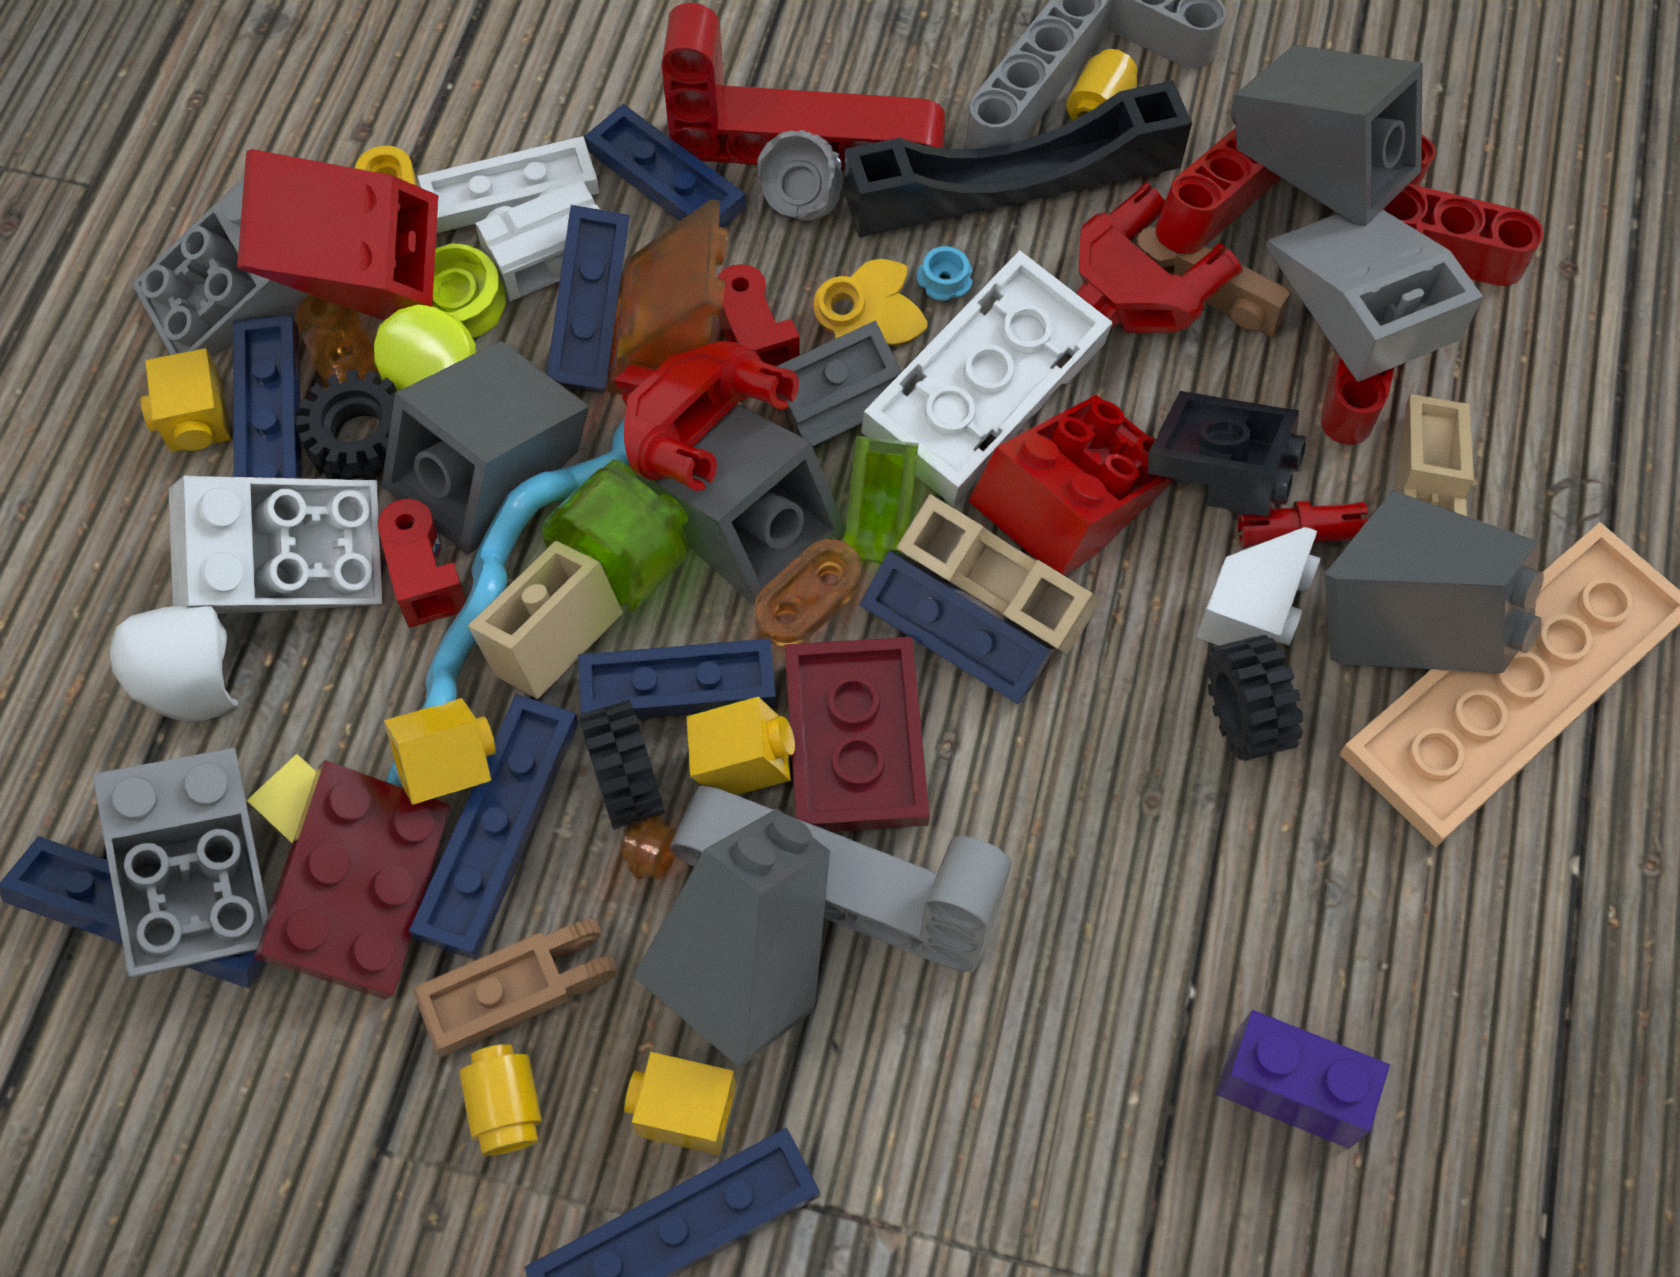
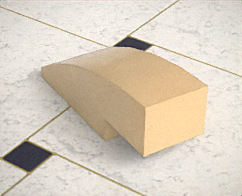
(1436, 453)

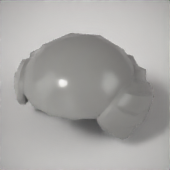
(800, 175)

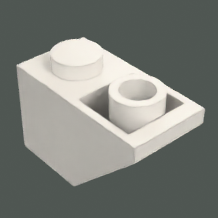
(1258, 590)

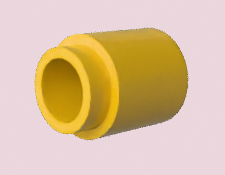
(1100, 80)
(500, 1100)

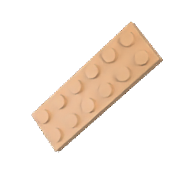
(1470, 732)

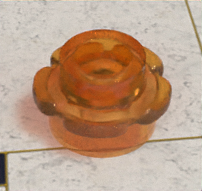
(648, 848)

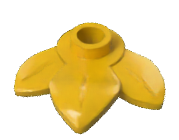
(876, 297)

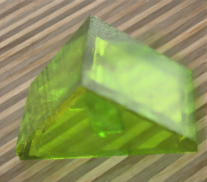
(880, 496)

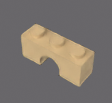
(999, 574)

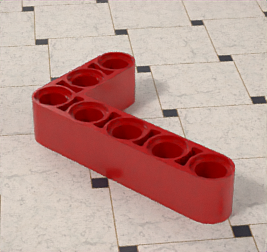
(738, 121)
(1219, 190)
(1489, 244)

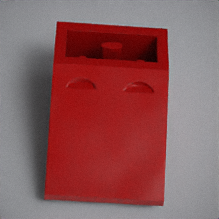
(338, 233)
(1069, 483)

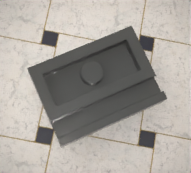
(840, 383)

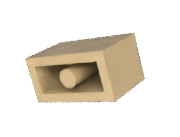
(546, 619)

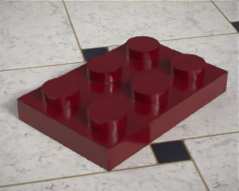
(856, 734)
(353, 881)

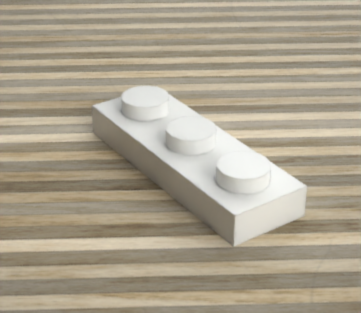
(478, 188)

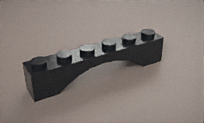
(914, 184)

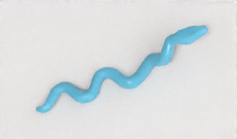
(490, 563)

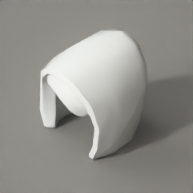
(173, 662)

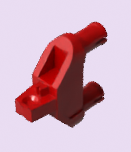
(1132, 286)
(685, 400)

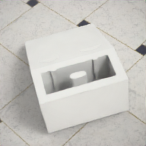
(274, 543)

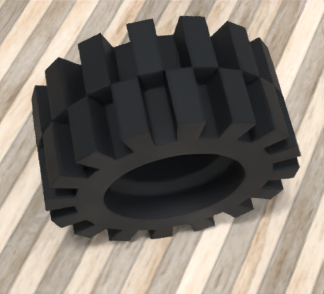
(332, 409)
(1254, 697)
(621, 764)

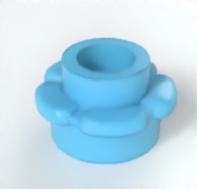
(949, 263)

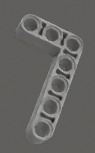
(1063, 39)
(874, 893)

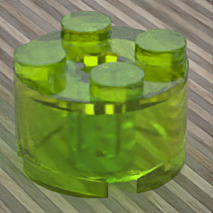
(623, 528)

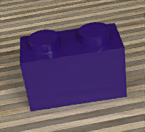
(1303, 1079)

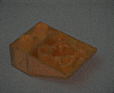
(669, 294)

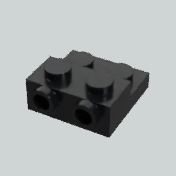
(1232, 446)

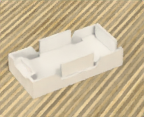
(987, 374)

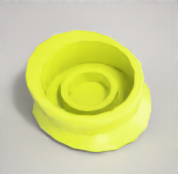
(468, 287)
(419, 344)

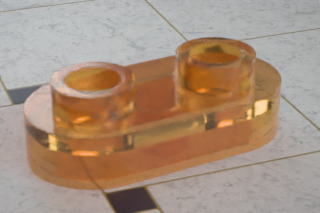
(334, 339)
(804, 595)

